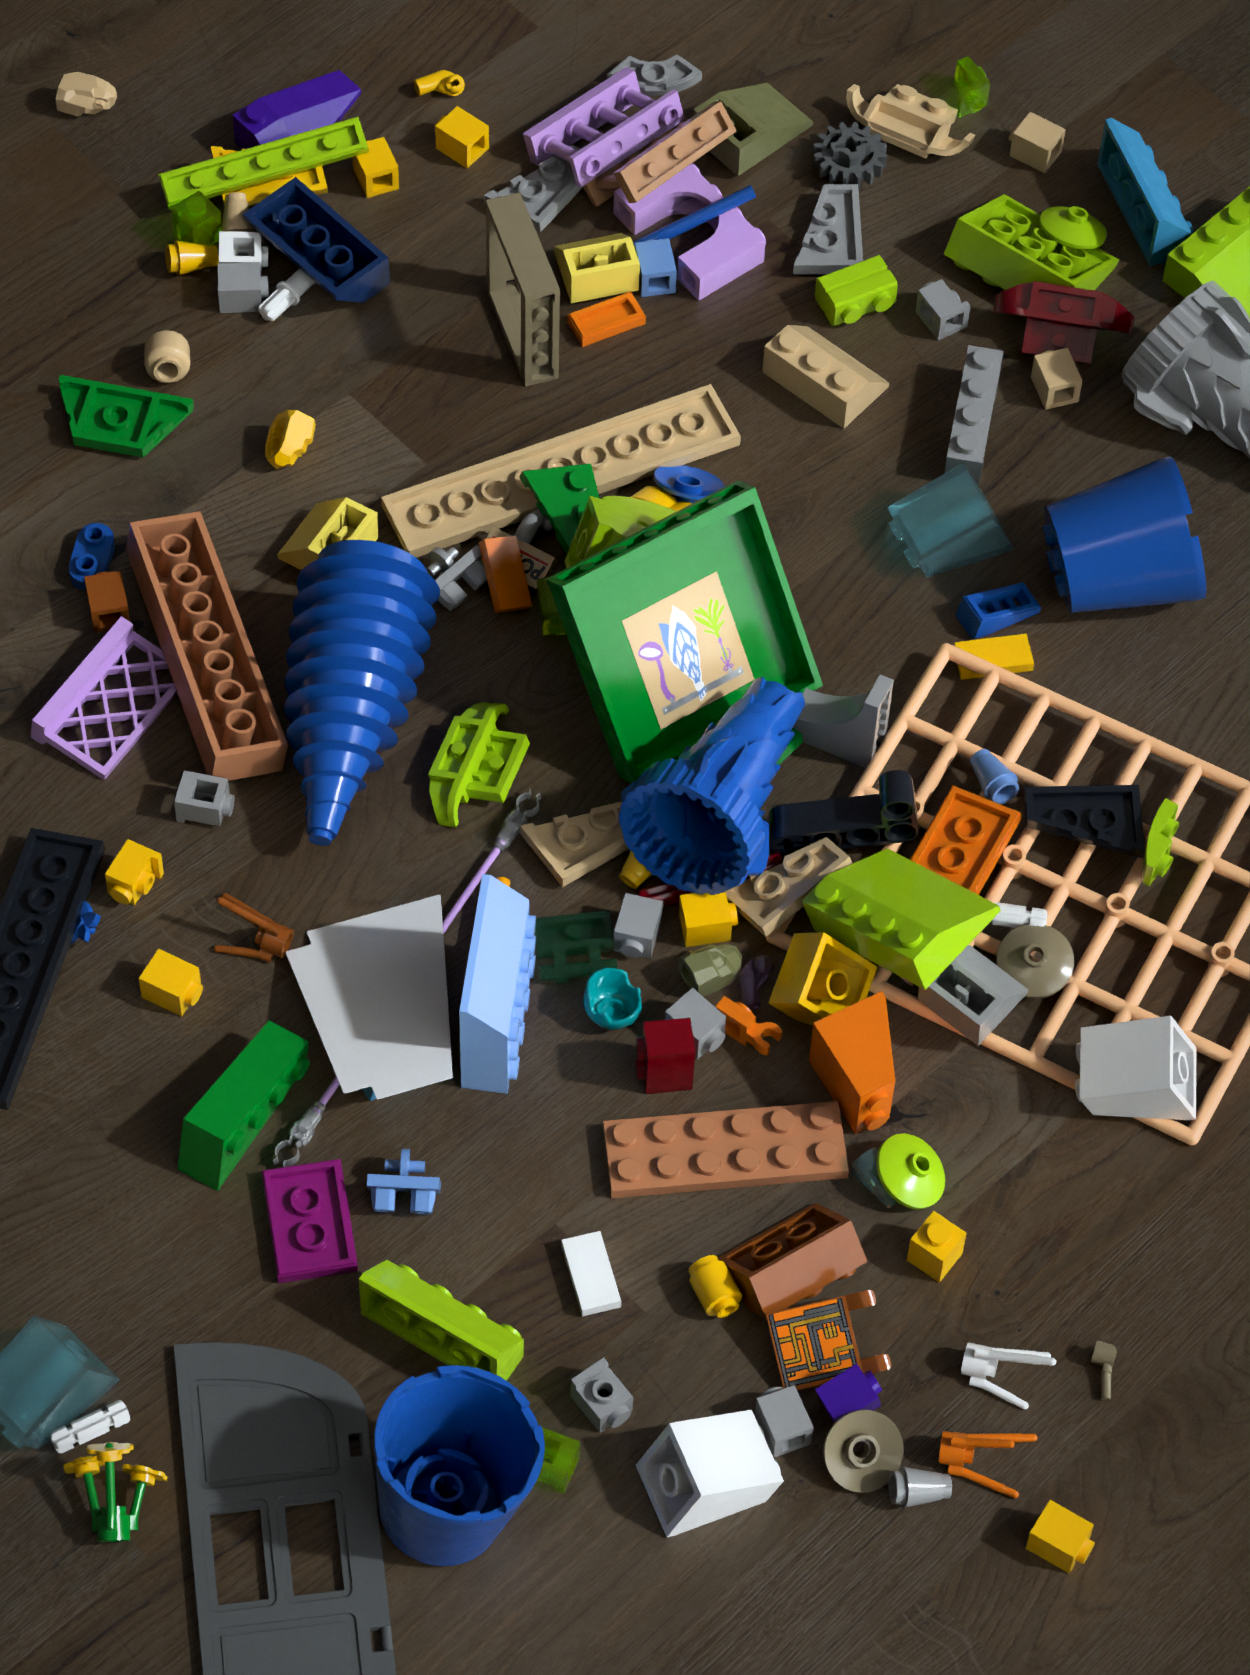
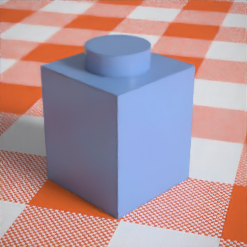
(656, 267)

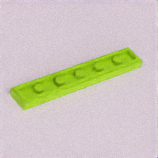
(265, 162)

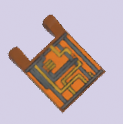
(819, 1342)

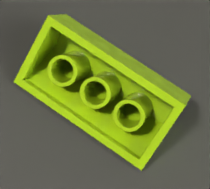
(437, 1321)

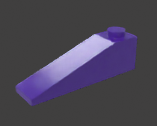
(295, 110)

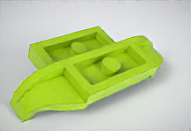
(475, 761)

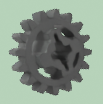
(849, 155)

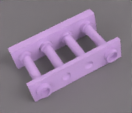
(593, 110)

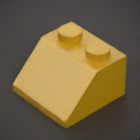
(820, 978)

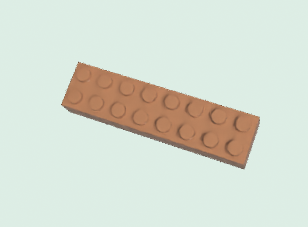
(206, 647)

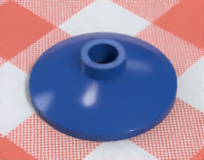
(687, 482)

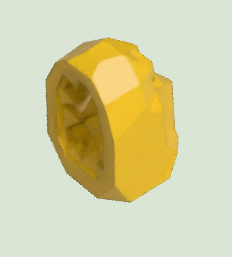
(288, 438)

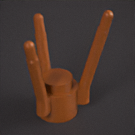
(271, 936)

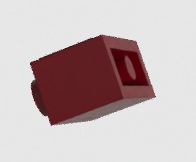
(666, 1056)

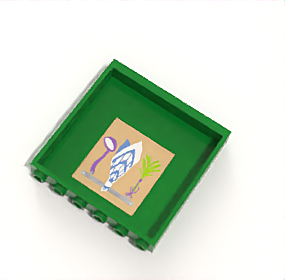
(682, 625)

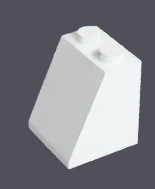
(1137, 1070)
(708, 1470)

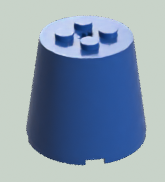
(1125, 542)
(454, 1462)

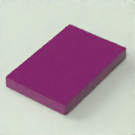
(309, 1221)

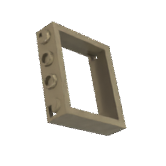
(531, 303)

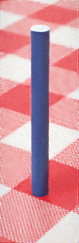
(702, 215)

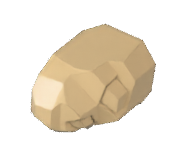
(85, 94)

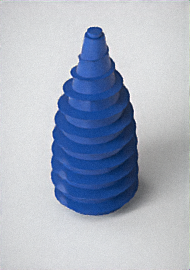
(352, 669)

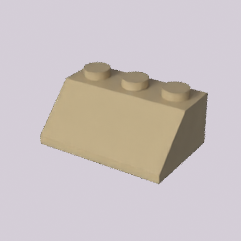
(821, 374)

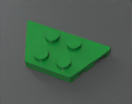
(120, 416)

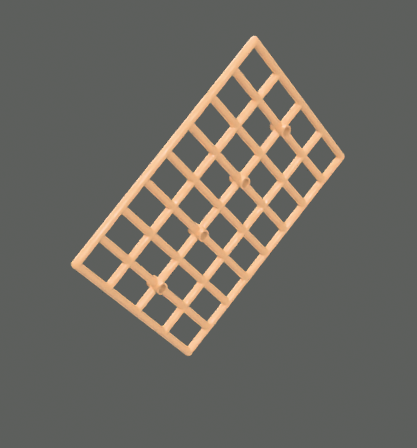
(1115, 907)

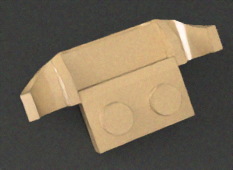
(909, 120)

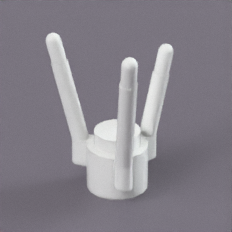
(983, 1361)

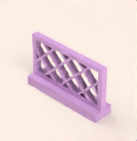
(82, 687)

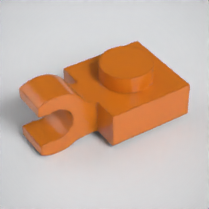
(744, 1029)

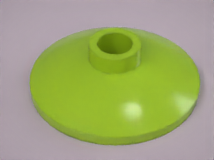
(1073, 227)
(910, 1171)

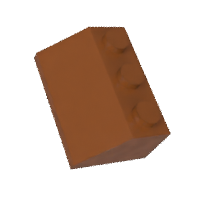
(795, 1259)

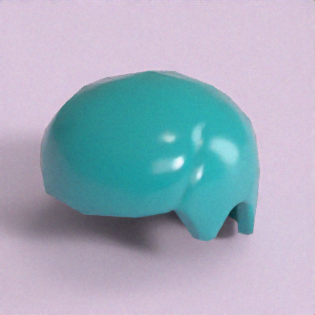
(611, 999)

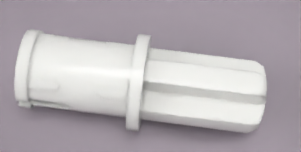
(286, 294)

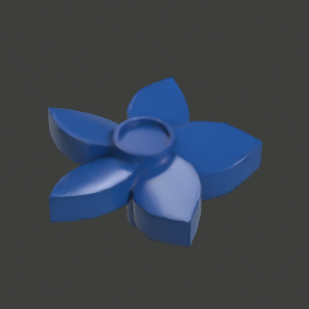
(86, 923)

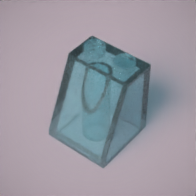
(948, 524)
(47, 1381)

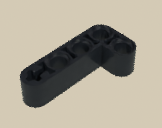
(849, 820)

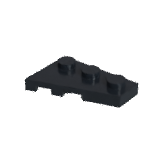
(1089, 814)

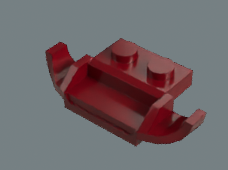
(1063, 317)

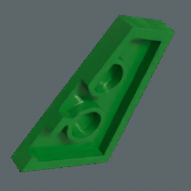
(562, 496)

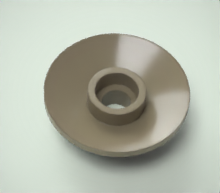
(1039, 977)
(880, 1456)

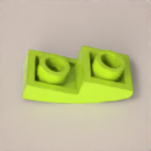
(1159, 842)

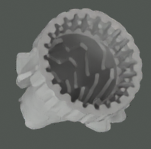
(1197, 368)

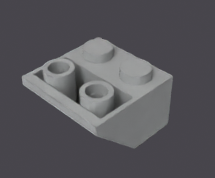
(973, 995)

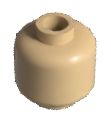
(167, 356)

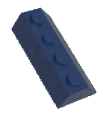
(321, 242)

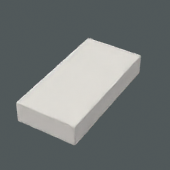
(591, 1273)

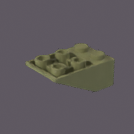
(762, 125)

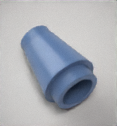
(995, 779)

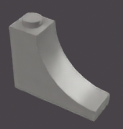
(847, 724)

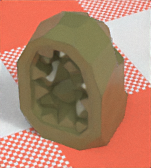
(710, 967)

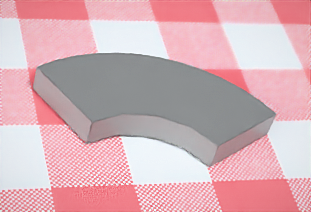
(661, 76)

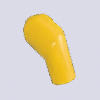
(440, 81)

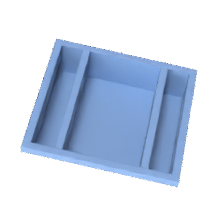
(496, 988)

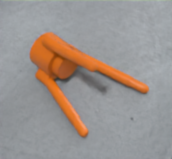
(959, 1448)

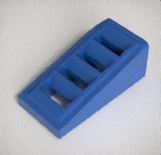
(979, 622)

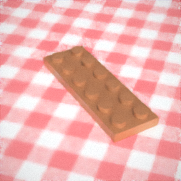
(725, 1149)

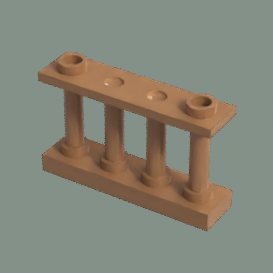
(663, 156)

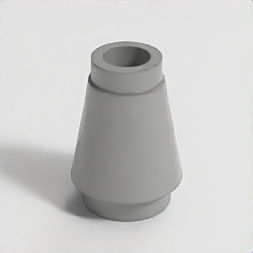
(917, 1486)

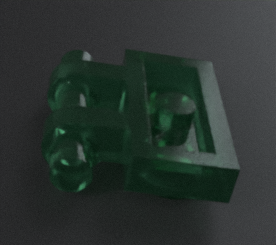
(570, 936)

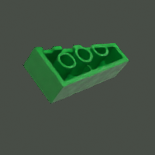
(240, 1104)

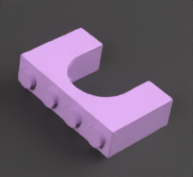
(718, 260)

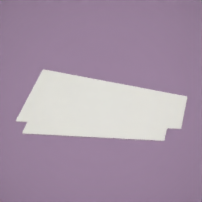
(380, 997)

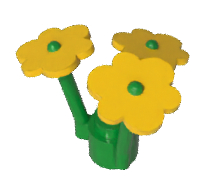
(112, 1522)

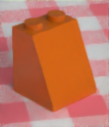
(856, 1061)

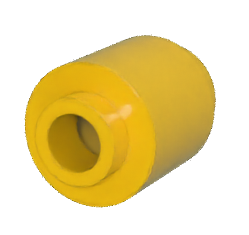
(714, 1286)

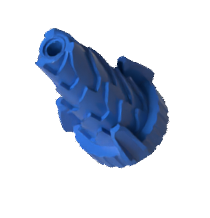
(702, 814)

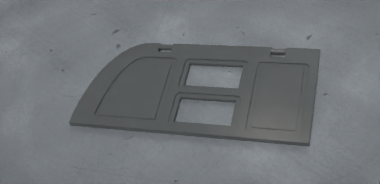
(268, 1436)

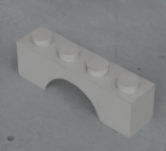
(974, 410)

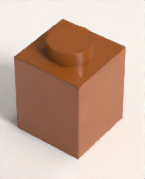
(106, 599)

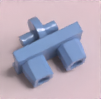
(422, 1189)

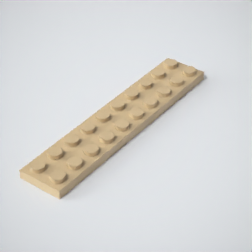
(618, 448)

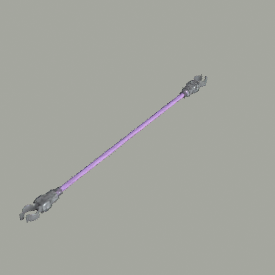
(303, 1129)

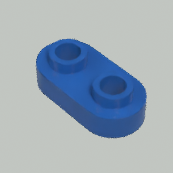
(91, 553)

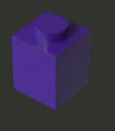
(849, 1392)

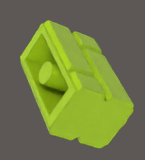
(856, 291)

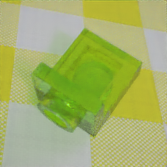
(973, 87)

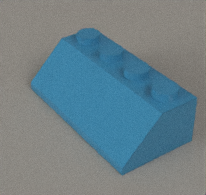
(1141, 192)

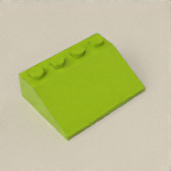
(1010, 249)
(1215, 253)
(898, 915)

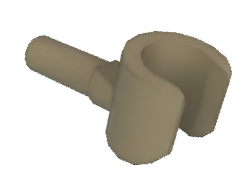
(1104, 1355)

